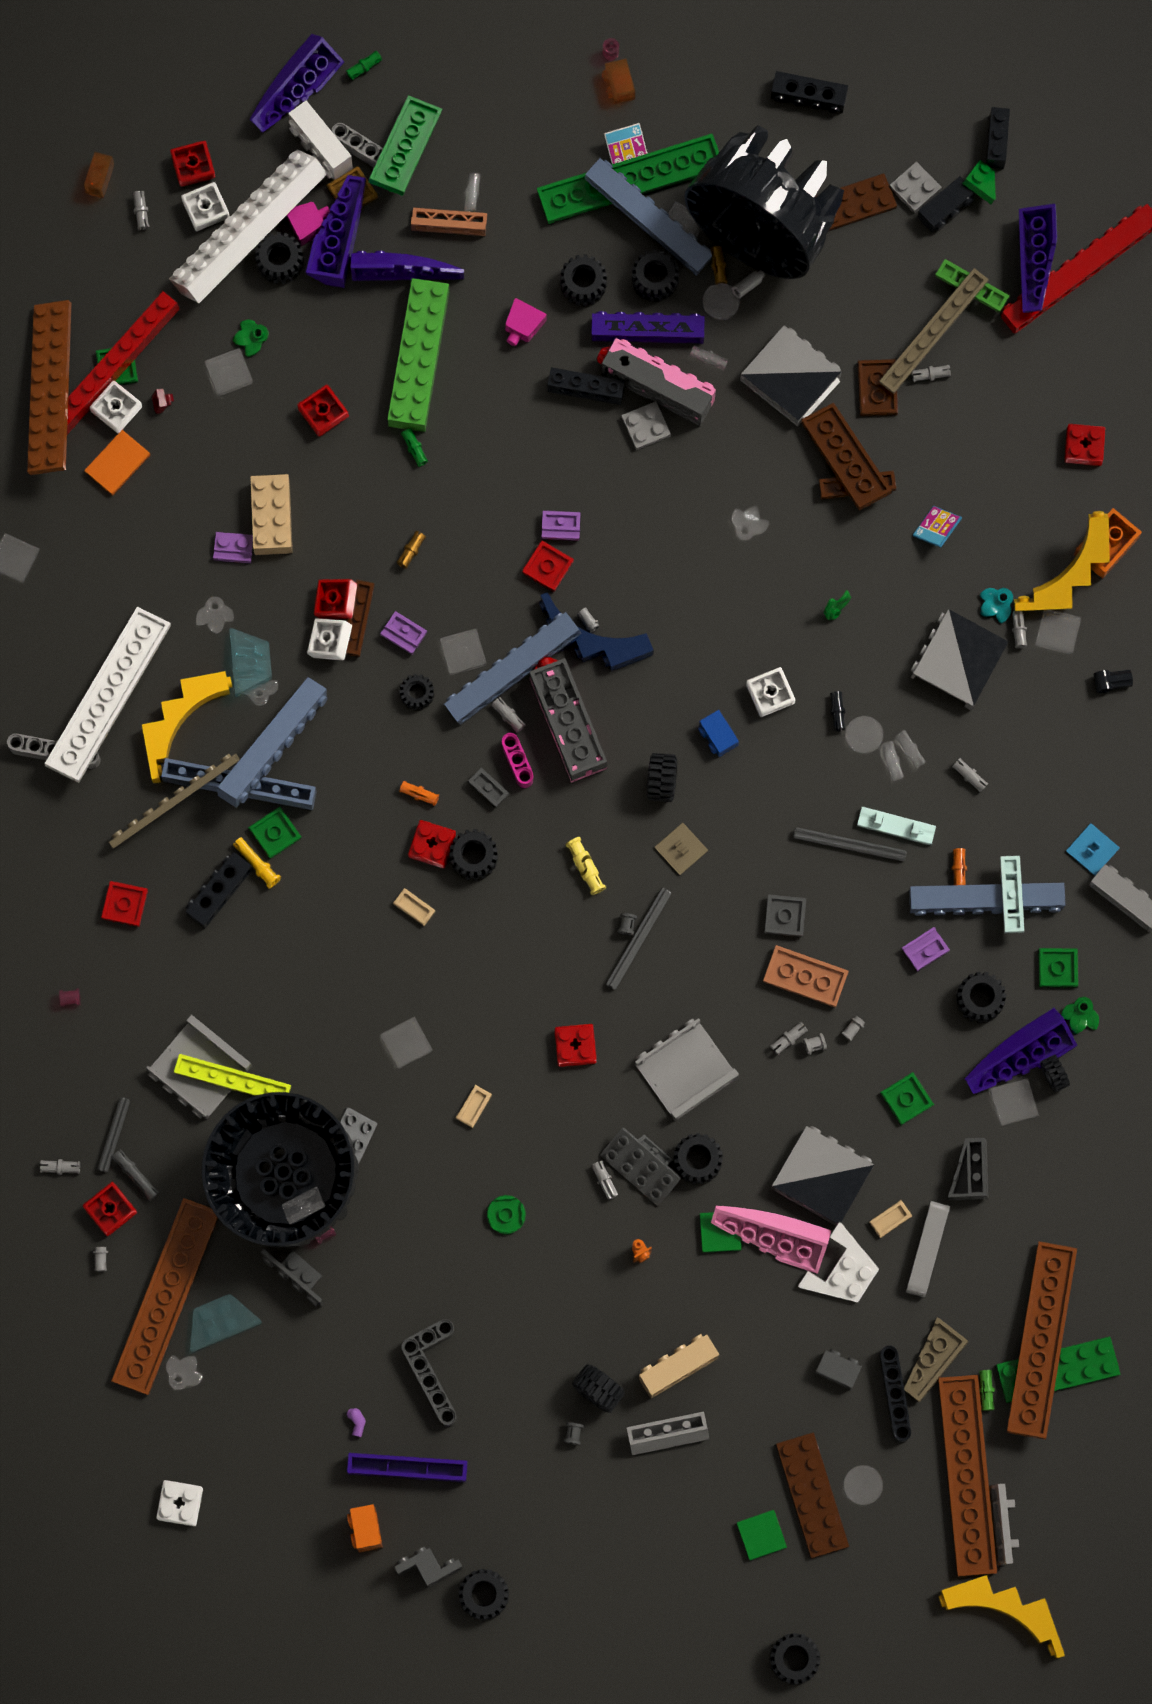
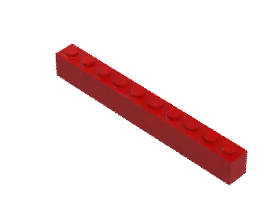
(1084, 265)
(120, 357)

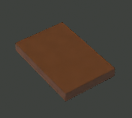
(873, 396)

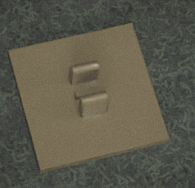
(681, 849)

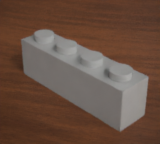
(1124, 895)
(668, 1433)

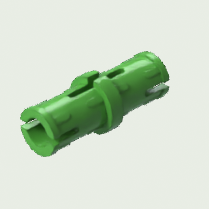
(986, 1390)

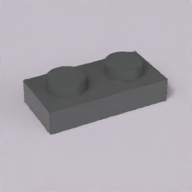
(488, 787)

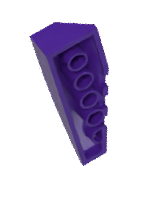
(300, 77)
(336, 238)
(1037, 251)
(400, 267)
(1023, 1051)

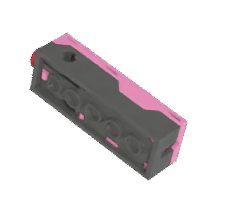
(657, 380)
(567, 718)

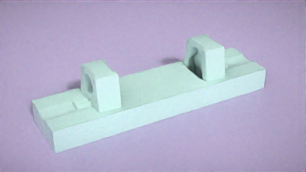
(896, 826)
(1012, 894)

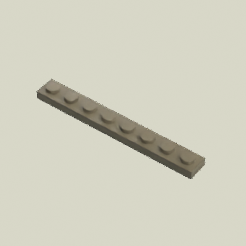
(933, 331)
(167, 804)

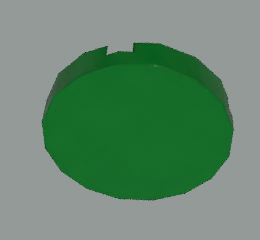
(506, 1214)

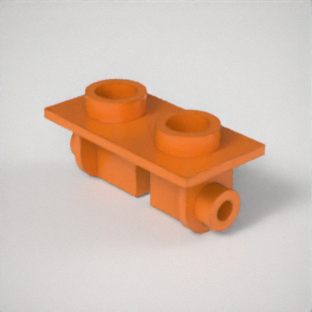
(640, 1251)

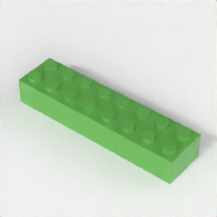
(418, 355)

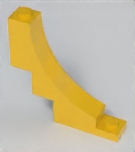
(1058, 591)
(160, 734)
(1032, 1616)

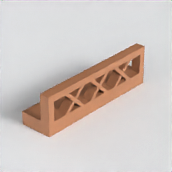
(448, 226)

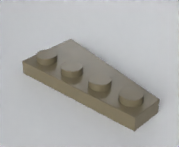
(937, 1355)

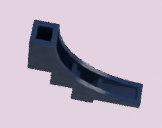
(616, 651)

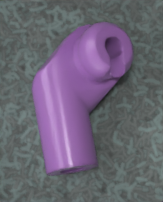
(359, 1421)

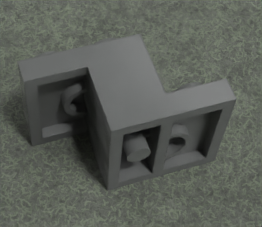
(428, 1566)

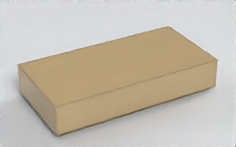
(414, 907)
(474, 1106)
(890, 1219)

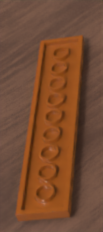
(49, 387)
(165, 1297)
(1042, 1340)
(967, 1475)

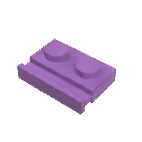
(561, 525)
(233, 547)
(403, 633)
(925, 949)

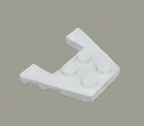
(851, 1273)

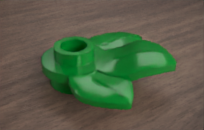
(248, 338)
(834, 607)
(1081, 1018)

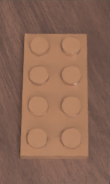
(805, 976)

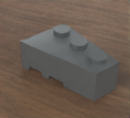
(972, 1172)

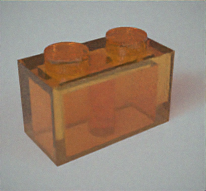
(619, 81)
(99, 174)

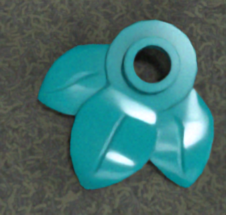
(994, 605)

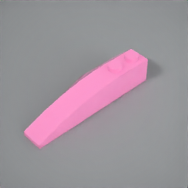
(782, 1236)

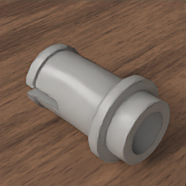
(590, 623)
(852, 1029)
(100, 1258)

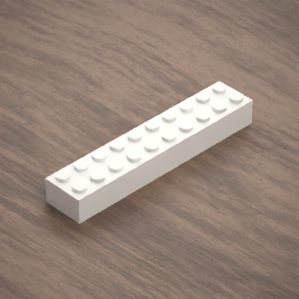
(248, 226)

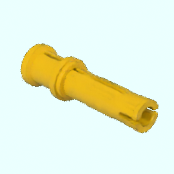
(262, 869)

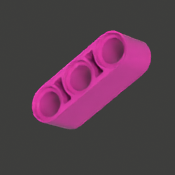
(517, 751)

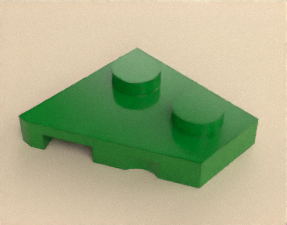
(982, 182)

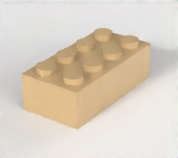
(271, 514)
(678, 1366)

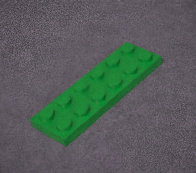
(405, 145)
(1076, 1366)

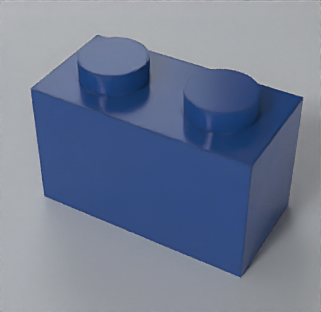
(718, 733)

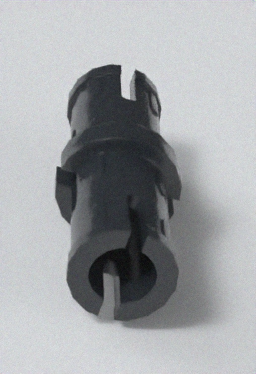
(837, 711)

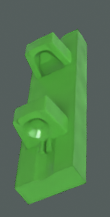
(955, 276)

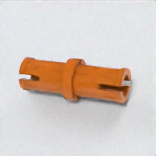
(419, 793)
(959, 866)

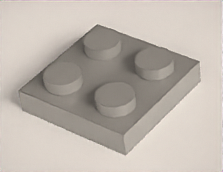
(915, 187)
(646, 425)

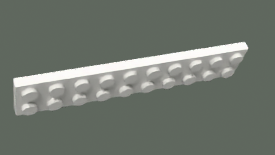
(107, 694)

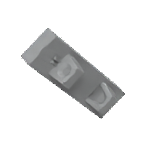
(1001, 1527)

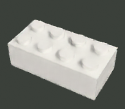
(320, 140)

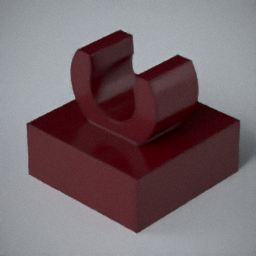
(161, 401)

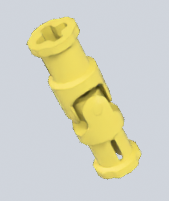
(585, 866)

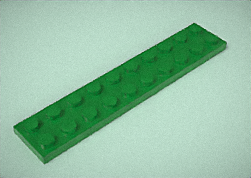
(646, 171)

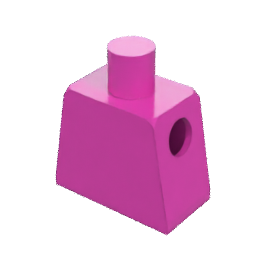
(306, 221)
(523, 322)

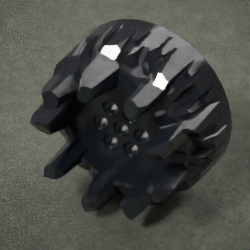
(759, 208)
(250, 1138)

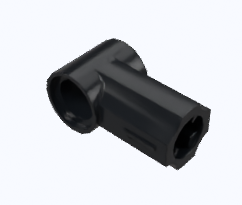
(1107, 681)

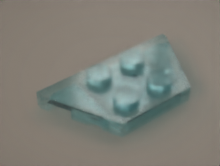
(249, 661)
(220, 1321)

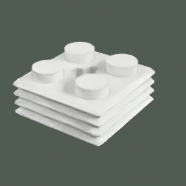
(212, 198)
(115, 395)
(329, 639)
(770, 680)
(187, 1513)

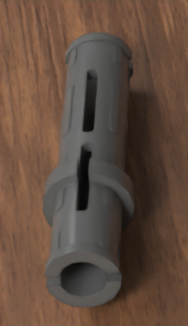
(135, 1175)

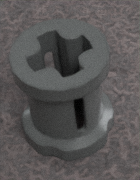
(627, 924)
(573, 1433)

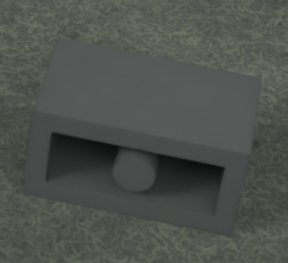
(838, 1369)

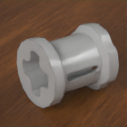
(815, 1044)

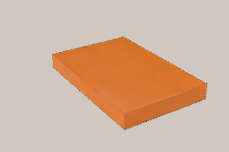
(117, 462)

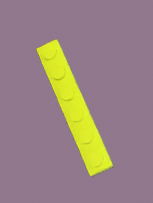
(227, 1077)

